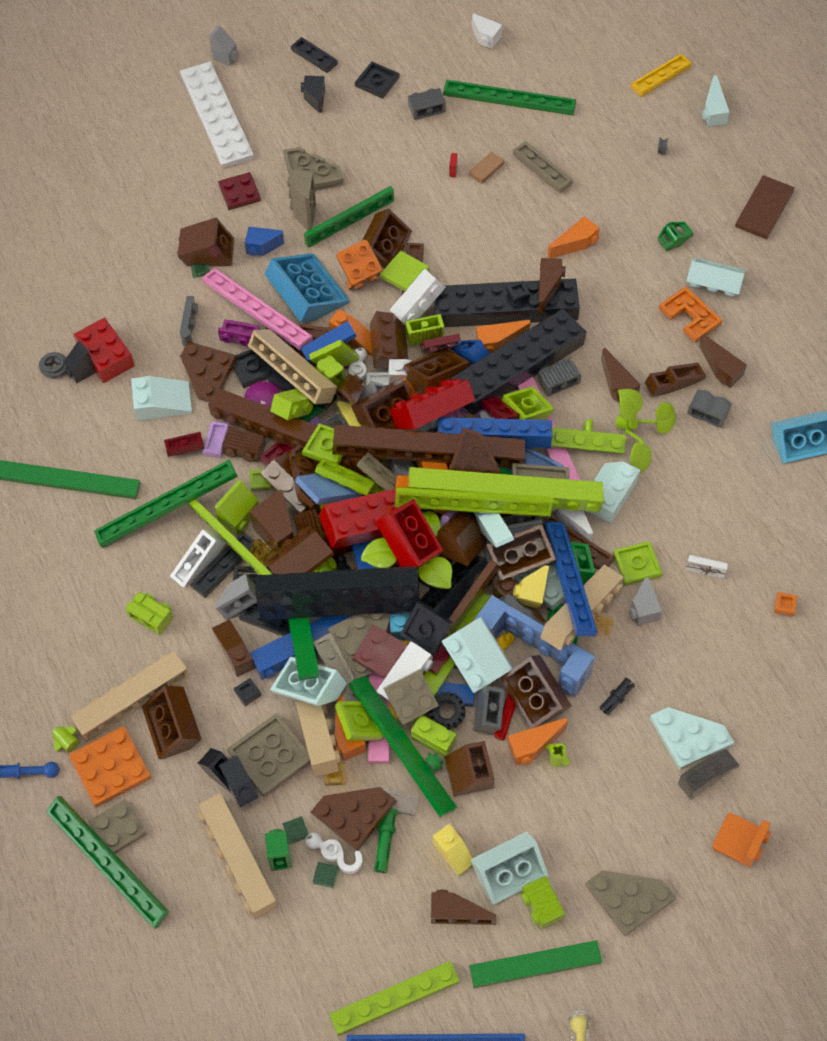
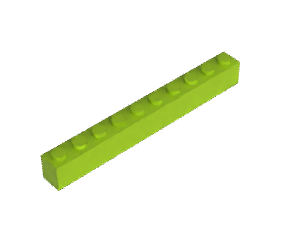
(565, 492)

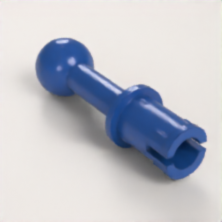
(50, 770)

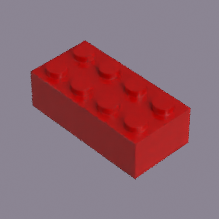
(431, 404)
(354, 519)

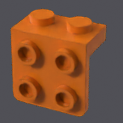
(359, 264)
(741, 839)

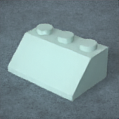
(715, 276)
(618, 484)
(477, 654)
(312, 691)
(509, 867)

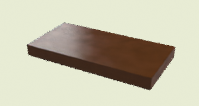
(764, 207)

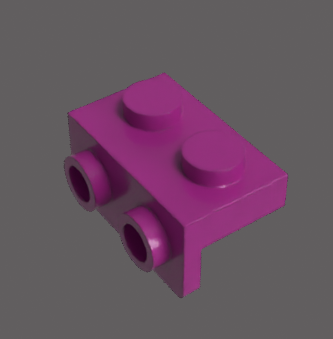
(236, 332)

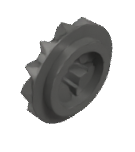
(48, 360)

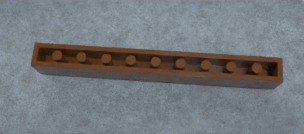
(259, 419)
(417, 445)

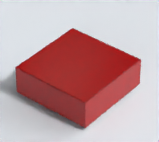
(453, 165)

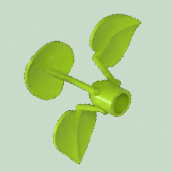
(630, 404)
(434, 573)

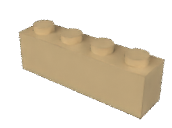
(317, 738)

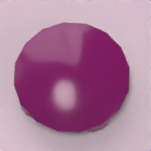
(262, 393)

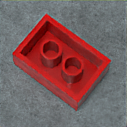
(106, 350)
(409, 535)

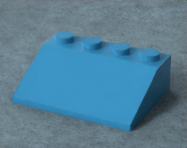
(305, 286)

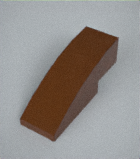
(674, 378)

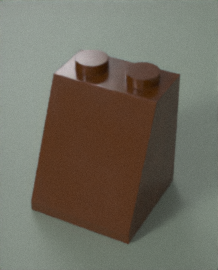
(206, 244)
(272, 521)

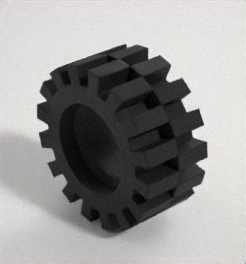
(457, 718)

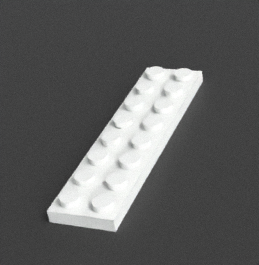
(216, 115)

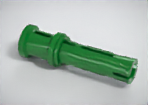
(386, 830)

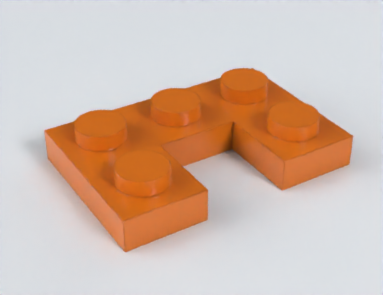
(703, 317)

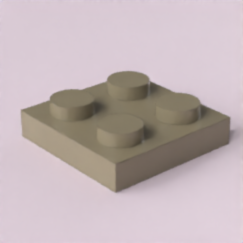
(410, 696)
(118, 826)

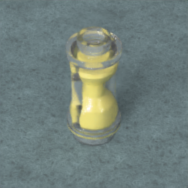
(579, 1025)

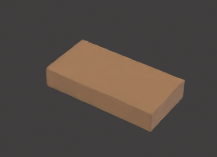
(486, 167)

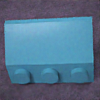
(801, 436)

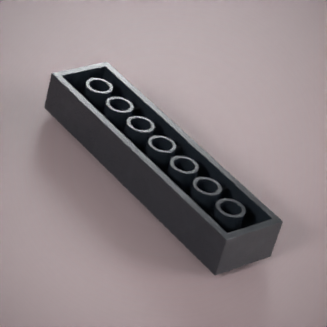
(492, 304)
(522, 358)
(337, 593)

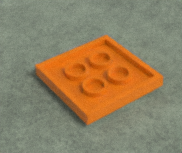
(109, 766)

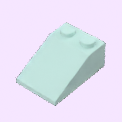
(160, 397)

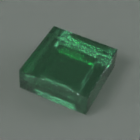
(199, 270)
(295, 830)
(325, 875)

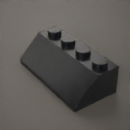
(463, 577)

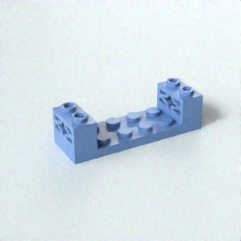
(575, 661)

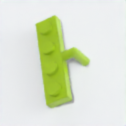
(588, 439)

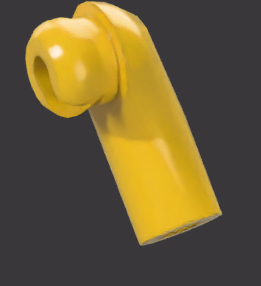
(505, 641)

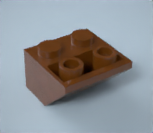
(470, 769)

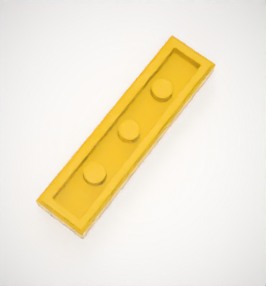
(661, 75)

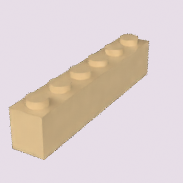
(292, 366)
(599, 591)
(128, 696)
(237, 856)

